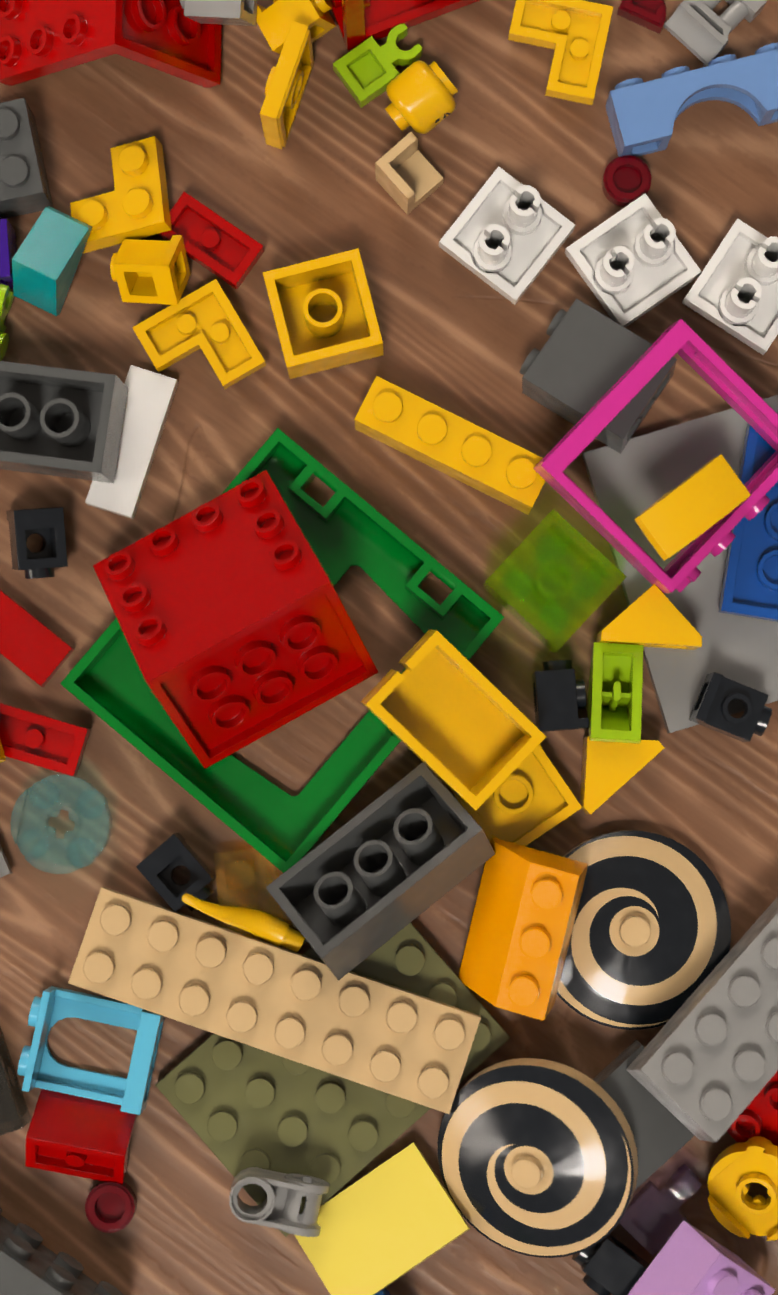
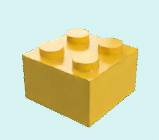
(324, 313)

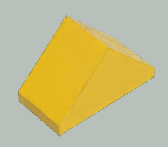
(652, 623)
(610, 766)

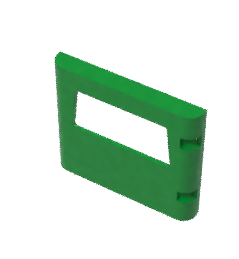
(341, 536)

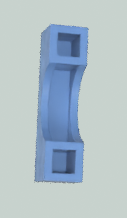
(645, 112)

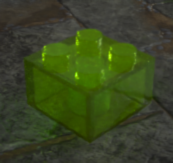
(554, 581)

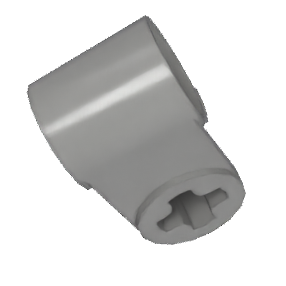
(282, 1201)

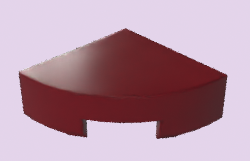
(646, 13)

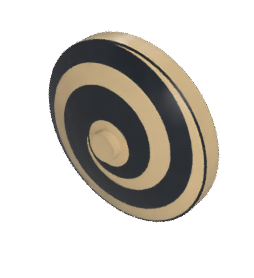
(642, 930)
(538, 1157)

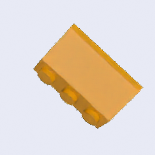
(522, 928)

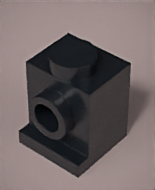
(51, 528)
(558, 697)
(713, 713)
(159, 870)
(610, 1267)

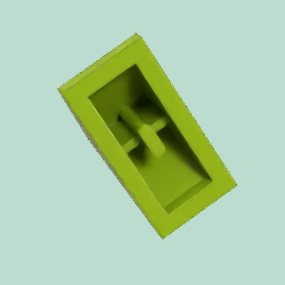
(615, 693)

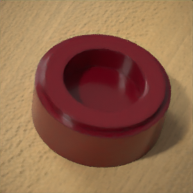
(626, 180)
(110, 1206)

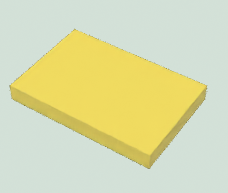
(383, 1226)

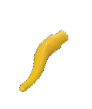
(251, 920)

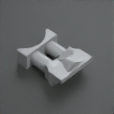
(706, 32)

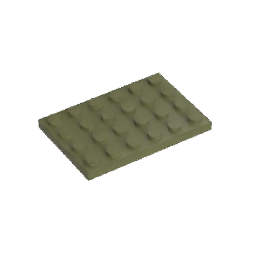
(302, 1119)

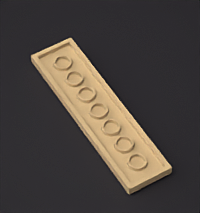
(274, 1000)

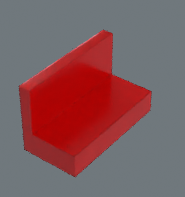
(79, 1137)

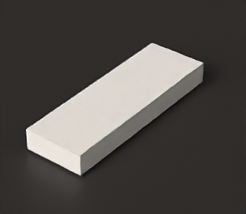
(144, 419)

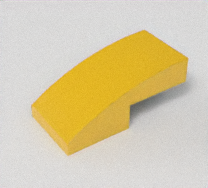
(692, 507)

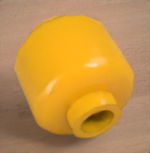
(420, 97)

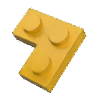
(577, 35)
(139, 201)
(206, 323)

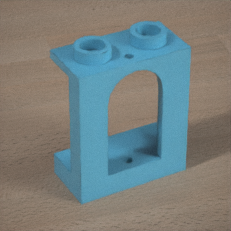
(46, 1073)

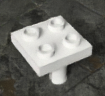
(507, 235)
(633, 261)
(741, 287)

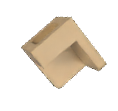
(407, 174)

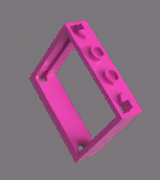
(733, 389)

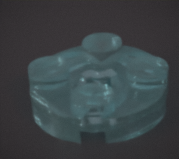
(39, 840)

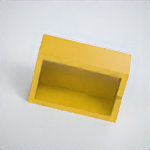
(453, 719)

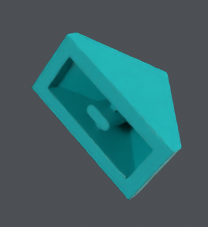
(49, 260)

